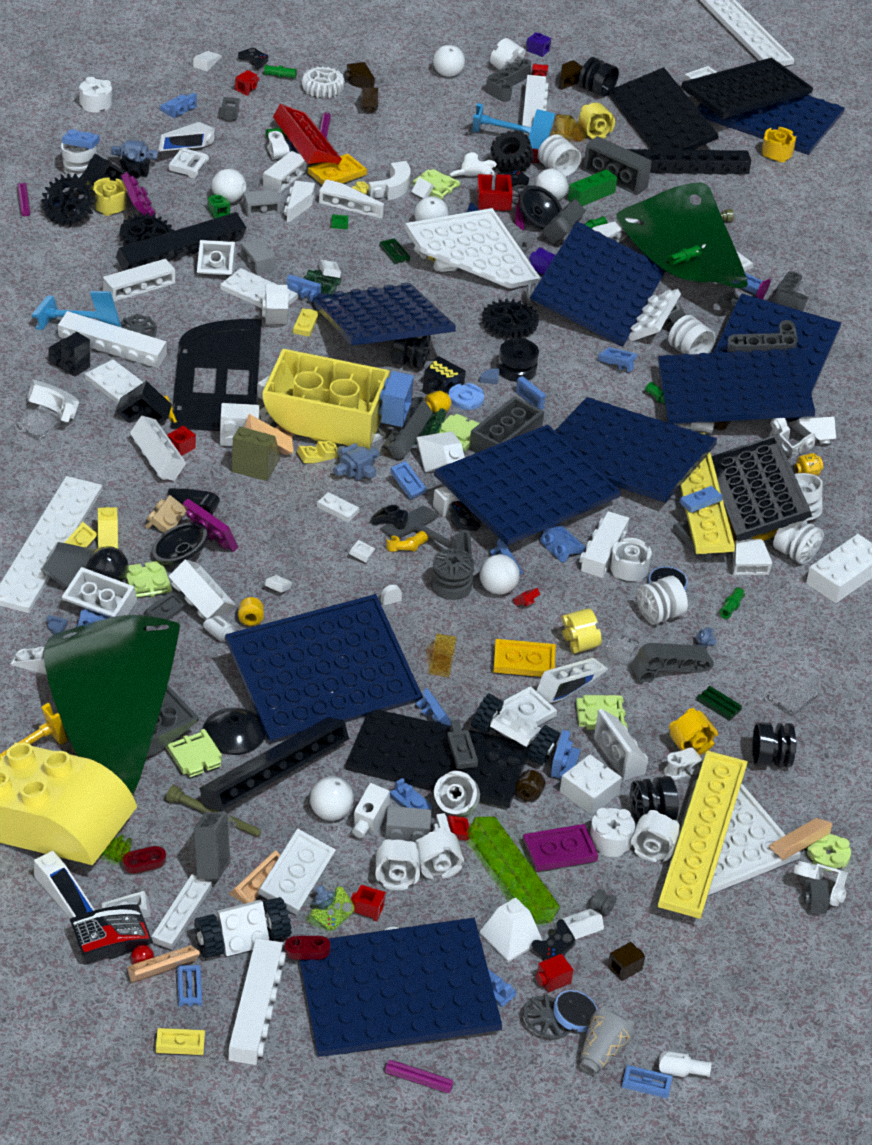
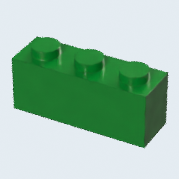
(593, 187)

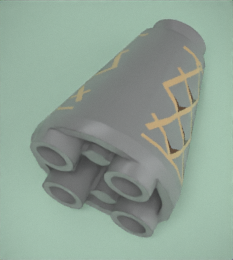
(604, 1039)

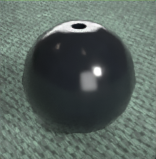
(109, 562)

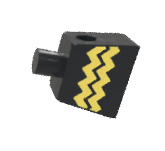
(442, 376)

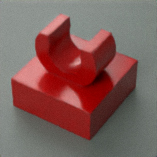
(539, 70)

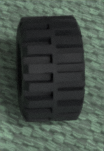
(512, 142)

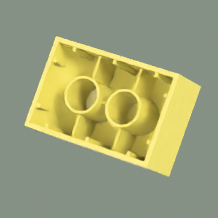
(325, 398)
(60, 803)

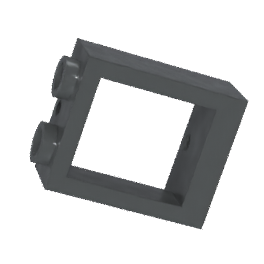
(212, 845)

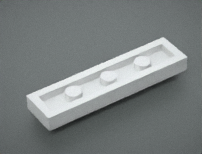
(181, 912)

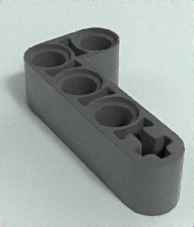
(500, 83)
(563, 221)
(787, 294)
(783, 340)
(403, 437)
(669, 657)

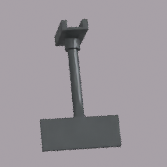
(423, 515)

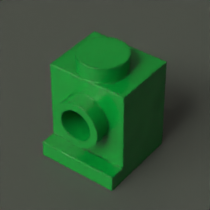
(216, 202)

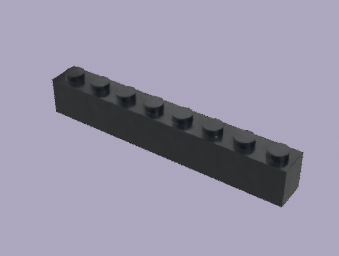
(181, 241)
(274, 764)

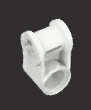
(277, 145)
(683, 764)

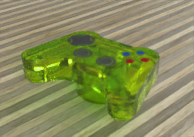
(336, 912)

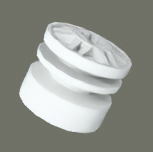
(559, 154)
(76, 158)
(691, 336)
(812, 490)
(799, 541)
(662, 600)

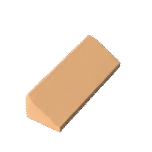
(284, 441)
(801, 838)
(248, 888)
(162, 963)

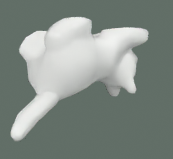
(472, 166)

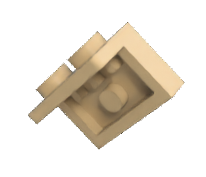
(167, 514)

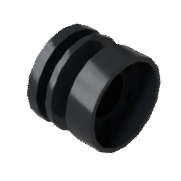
(598, 76)
(414, 348)
(772, 744)
(656, 795)

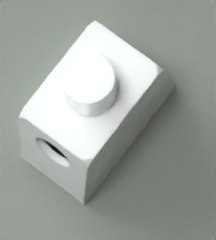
(751, 558)
(371, 811)

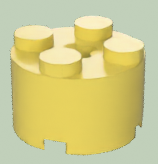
(596, 120)
(110, 196)
(581, 630)

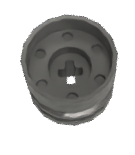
(452, 574)

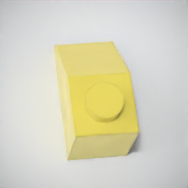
(107, 527)

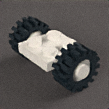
(515, 727)
(242, 926)

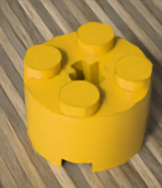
(778, 144)
(693, 731)

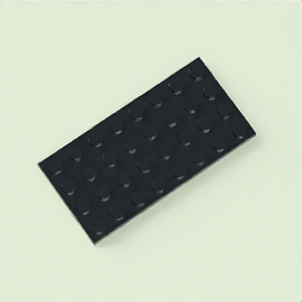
(746, 87)
(662, 112)
(759, 488)
(419, 752)

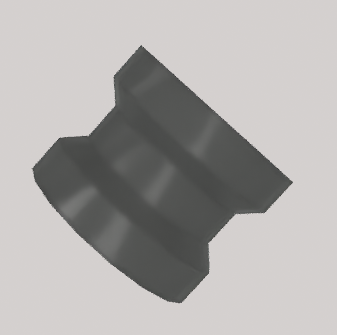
(603, 902)

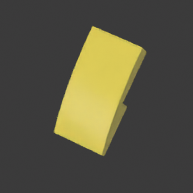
(322, 452)

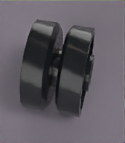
(518, 359)

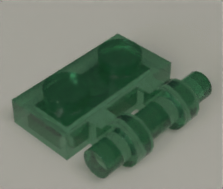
(326, 287)
(433, 425)

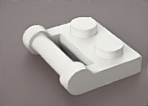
(183, 160)

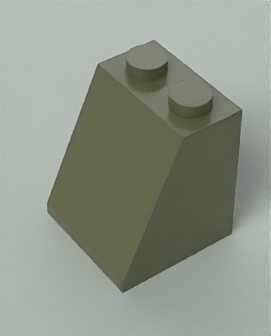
(254, 453)

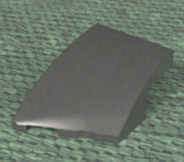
(65, 562)

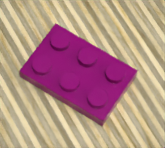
(138, 195)
(216, 529)
(560, 847)

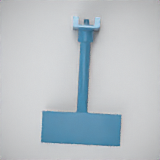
(537, 133)
(102, 302)

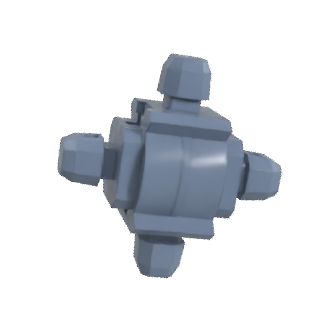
(134, 151)
(356, 461)

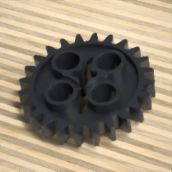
(81, 206)
(142, 227)
(510, 319)

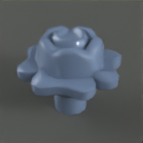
(706, 637)
(323, 897)

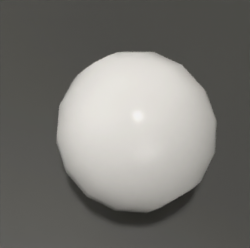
(449, 60)
(553, 181)
(229, 184)
(430, 208)
(499, 574)
(331, 798)

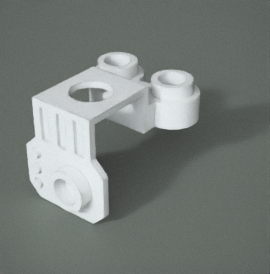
(783, 431)
(816, 872)

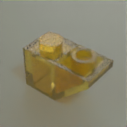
(568, 127)
(443, 655)

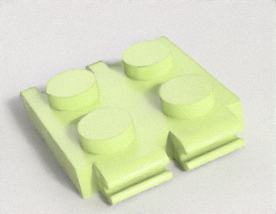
(440, 181)
(460, 427)
(148, 578)
(590, 704)
(195, 754)

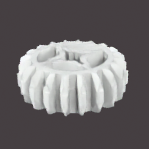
(323, 82)

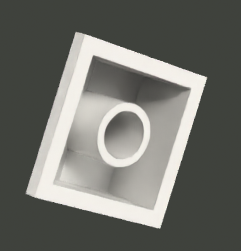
(216, 257)

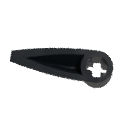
(206, 500)

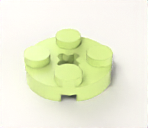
(840, 851)

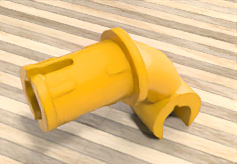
(410, 543)

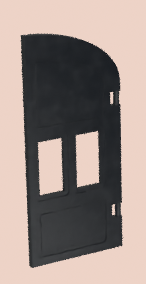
(218, 346)

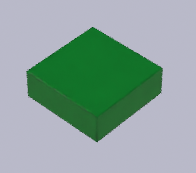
(339, 221)

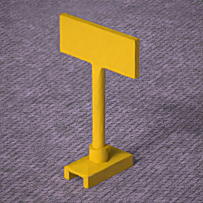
(52, 726)

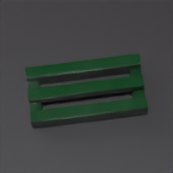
(392, 252)
(720, 701)

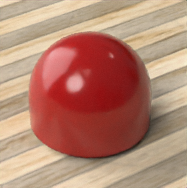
(141, 954)

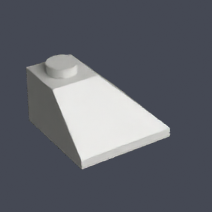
(822, 427)
(439, 450)
(511, 930)

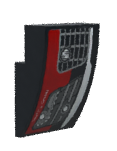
(110, 931)

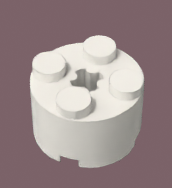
(506, 53)
(95, 94)
(630, 560)
(450, 783)
(612, 831)
(655, 836)
(439, 854)
(397, 864)

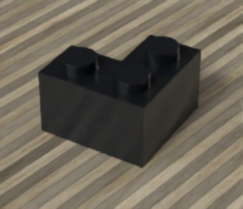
(101, 168)
(71, 354)
(144, 401)

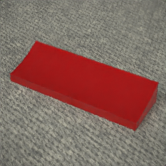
(305, 135)

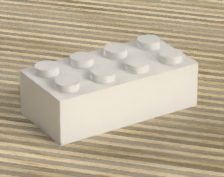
(842, 569)

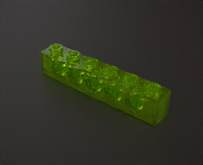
(512, 868)

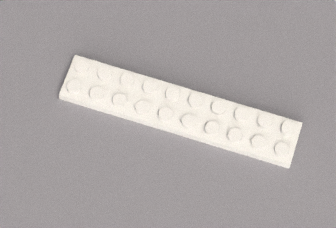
(748, 30)
(60, 519)

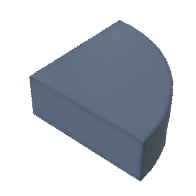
(490, 376)
(56, 624)

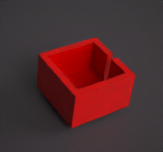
(497, 199)

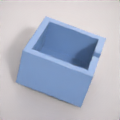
(396, 398)

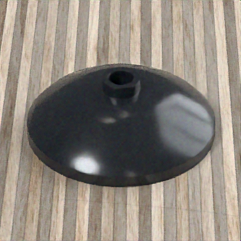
(538, 206)
(180, 543)
(235, 730)

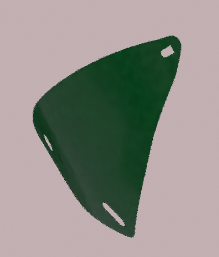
(677, 224)
(112, 688)

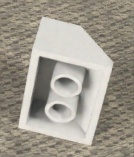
(201, 590)
(100, 594)
(619, 746)

